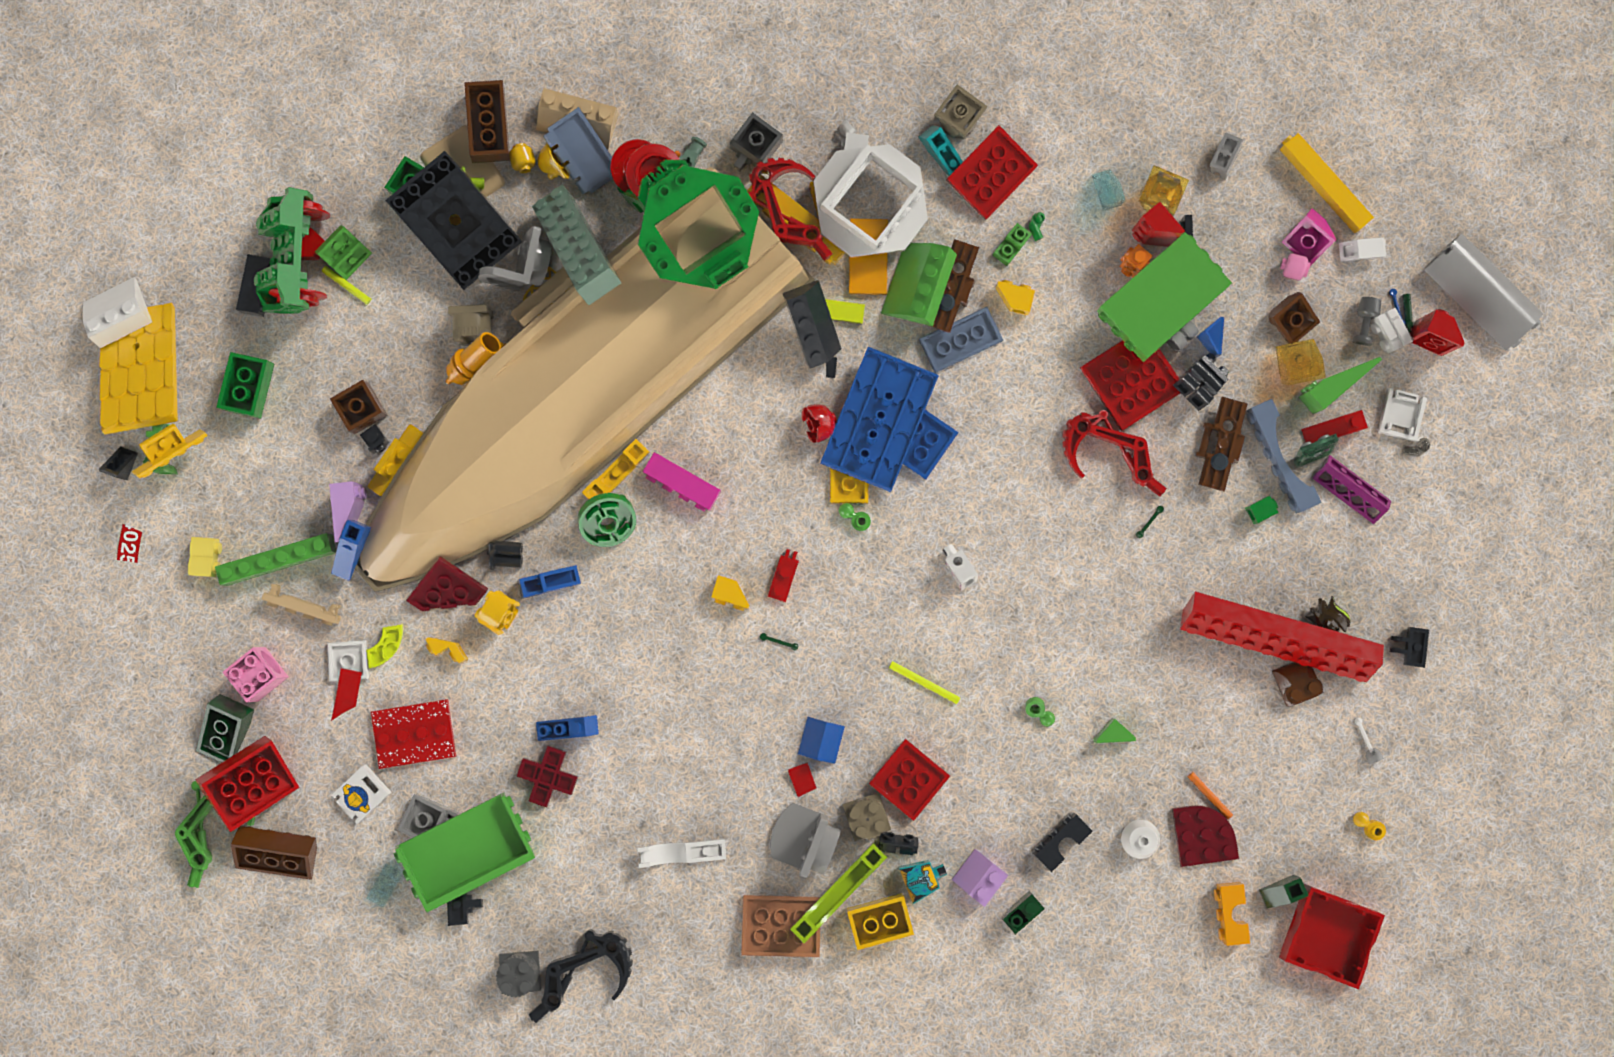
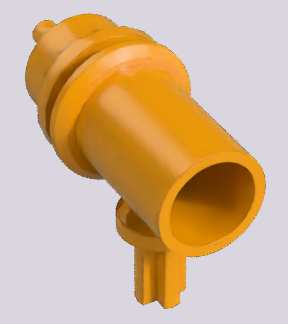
(469, 360)

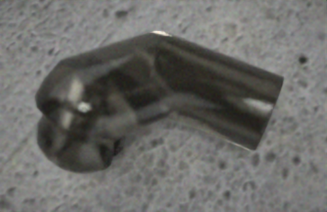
(1422, 446)

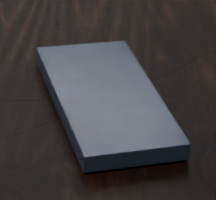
(966, 339)

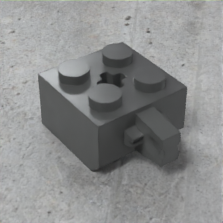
(750, 153)

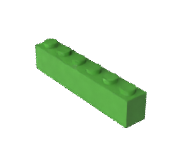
(276, 559)

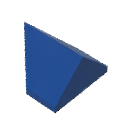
(1213, 337)

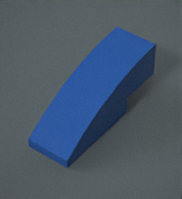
(548, 581)

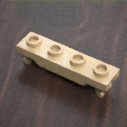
(295, 604)

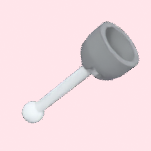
(1372, 755)

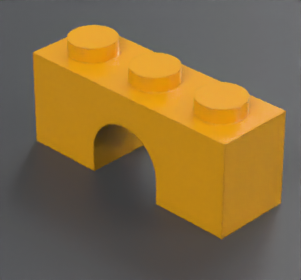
(1228, 897)

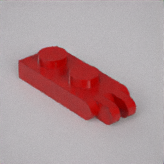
(783, 576)

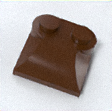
(1293, 317)
(1297, 683)

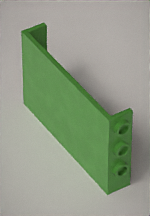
(1164, 297)
(464, 852)

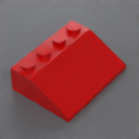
(247, 783)

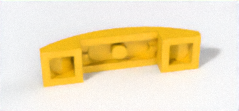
(617, 471)

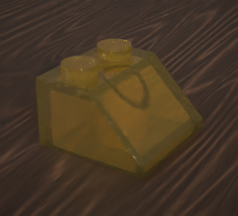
(1300, 362)

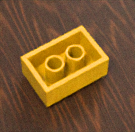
(880, 921)

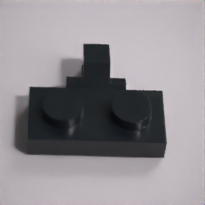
(460, 907)

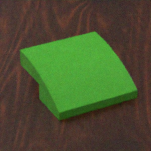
(343, 252)

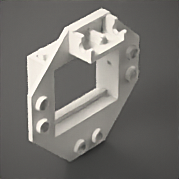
(837, 179)

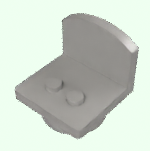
(530, 268)
(803, 839)

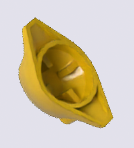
(550, 163)

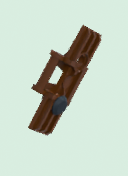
(957, 287)
(1228, 447)

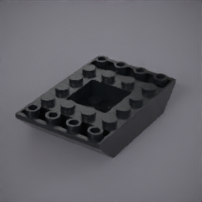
(426, 209)

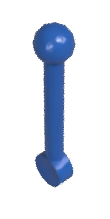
(1393, 292)

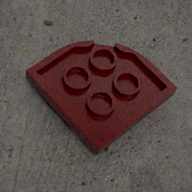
(1203, 836)

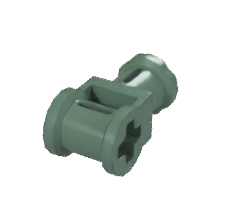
(692, 153)

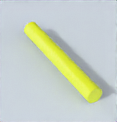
(345, 284)

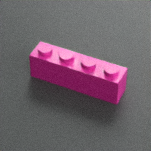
(682, 481)

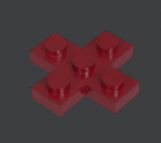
(547, 776)

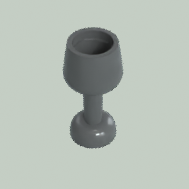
(1368, 309)

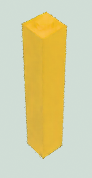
(1326, 182)

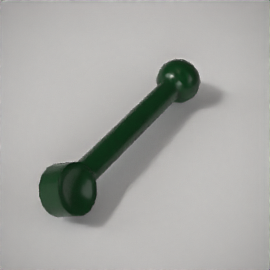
(1159, 509)
(794, 646)

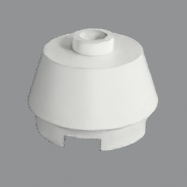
(1140, 839)

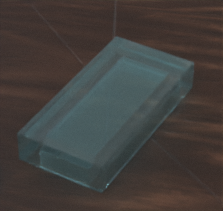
(385, 885)

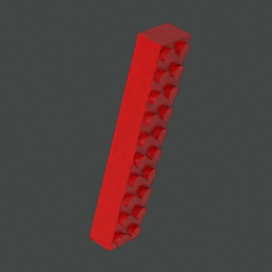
(1282, 637)

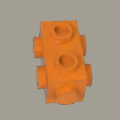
(1134, 260)

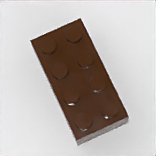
(487, 121)

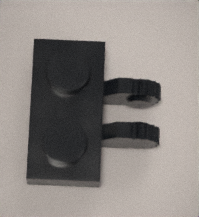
(1415, 648)

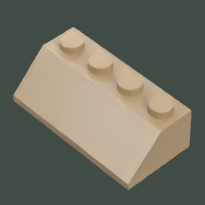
(556, 105)

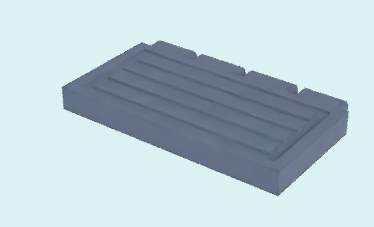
(582, 149)

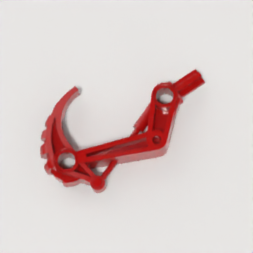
(794, 231)
(1137, 445)

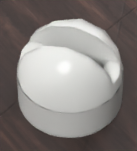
(846, 127)

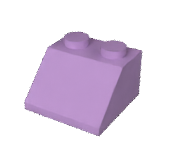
(980, 877)

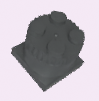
(519, 973)

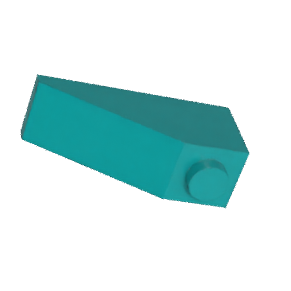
(940, 149)

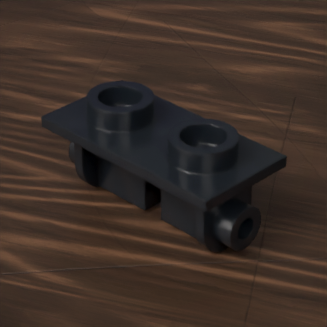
(907, 843)

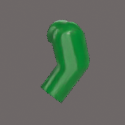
(1035, 224)

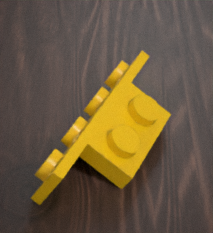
(165, 446)
(393, 459)

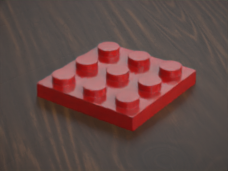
(909, 779)

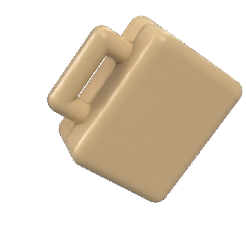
(457, 147)

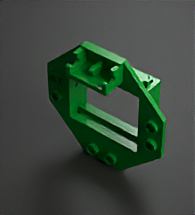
(674, 193)

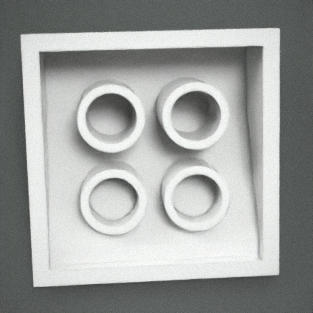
(115, 313)

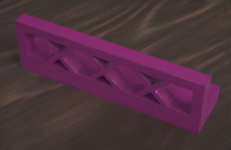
(1357, 485)

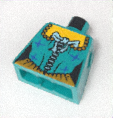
(921, 878)

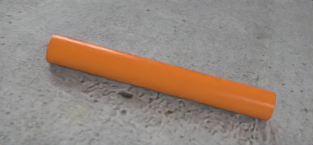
(1209, 794)

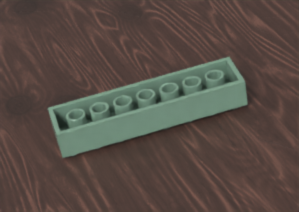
(576, 245)

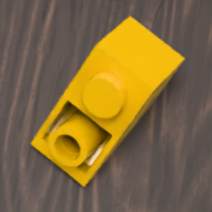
(1015, 297)
(729, 591)

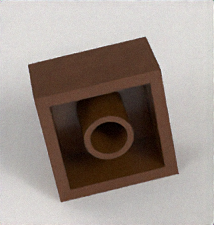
(358, 407)

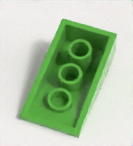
(1321, 394)

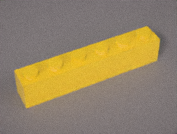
(792, 208)

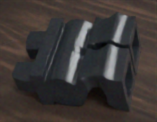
(1207, 377)

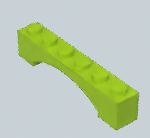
(838, 893)

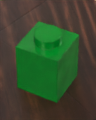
(1262, 509)

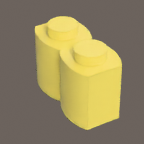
(204, 556)

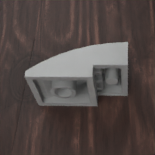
(423, 815)

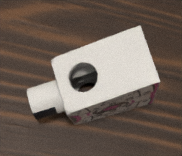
(963, 574)

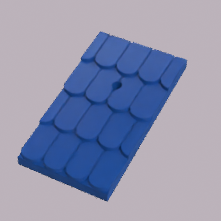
(884, 404)

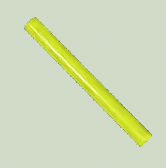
(924, 682)

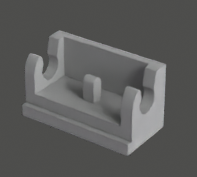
(1226, 155)

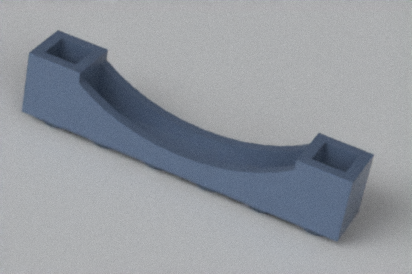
(1264, 420)

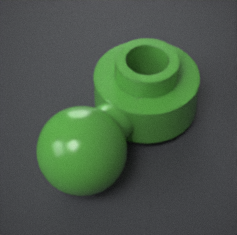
(847, 511)
(1046, 717)

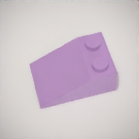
(346, 504)

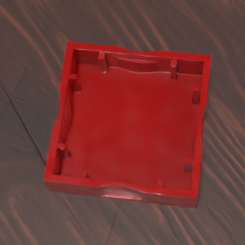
(1331, 936)

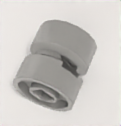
(1180, 339)

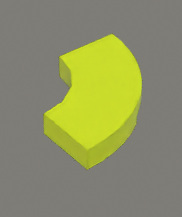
(386, 647)

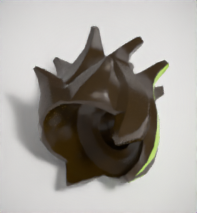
(1330, 616)

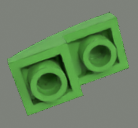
(1012, 244)

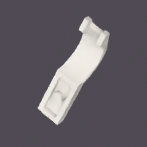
(682, 852)

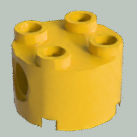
(497, 611)

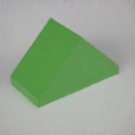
(1114, 732)

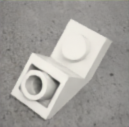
(1362, 249)

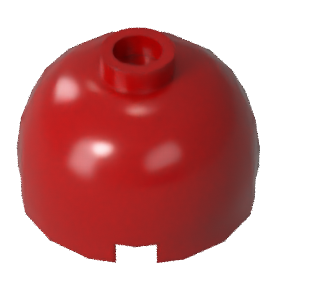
(819, 421)

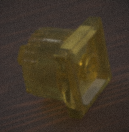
(1164, 188)

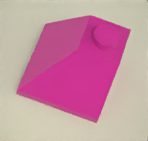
(1310, 237)

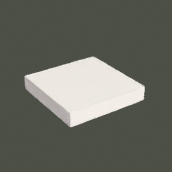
(347, 655)

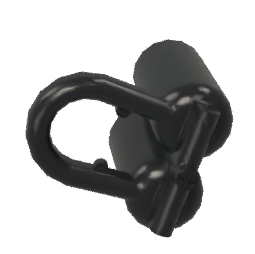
(505, 554)

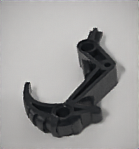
(557, 985)

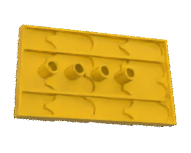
(140, 375)

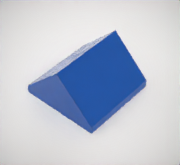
(821, 740)

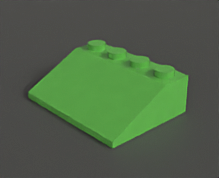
(919, 282)

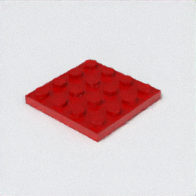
(1129, 385)

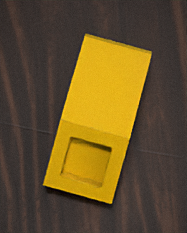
(439, 646)

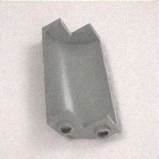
(1484, 292)

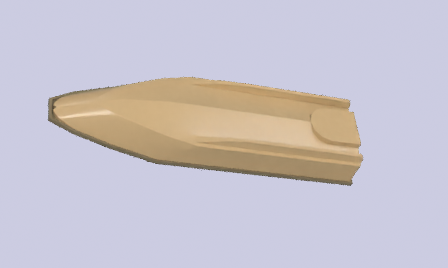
(572, 396)

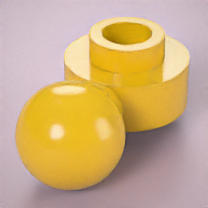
(1362, 820)

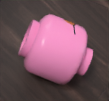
(1295, 266)

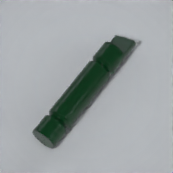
(1408, 311)

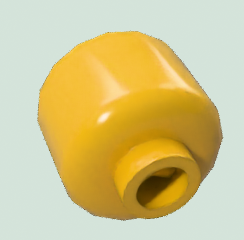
(522, 158)

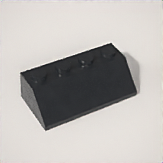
(812, 323)

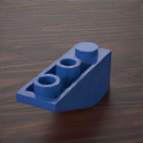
(350, 548)
(567, 728)

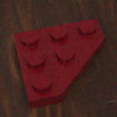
(446, 588)

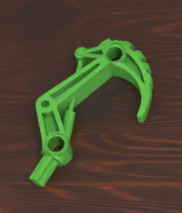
(194, 841)

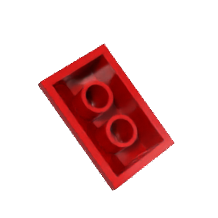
(1157, 227)
(1437, 333)

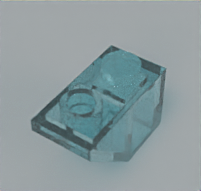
(1108, 189)

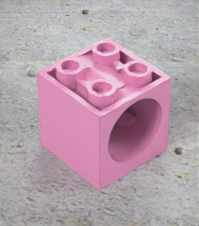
(255, 674)

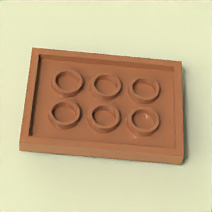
(768, 926)

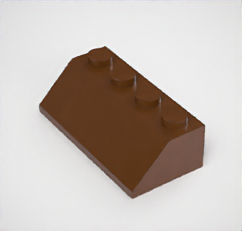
(274, 852)

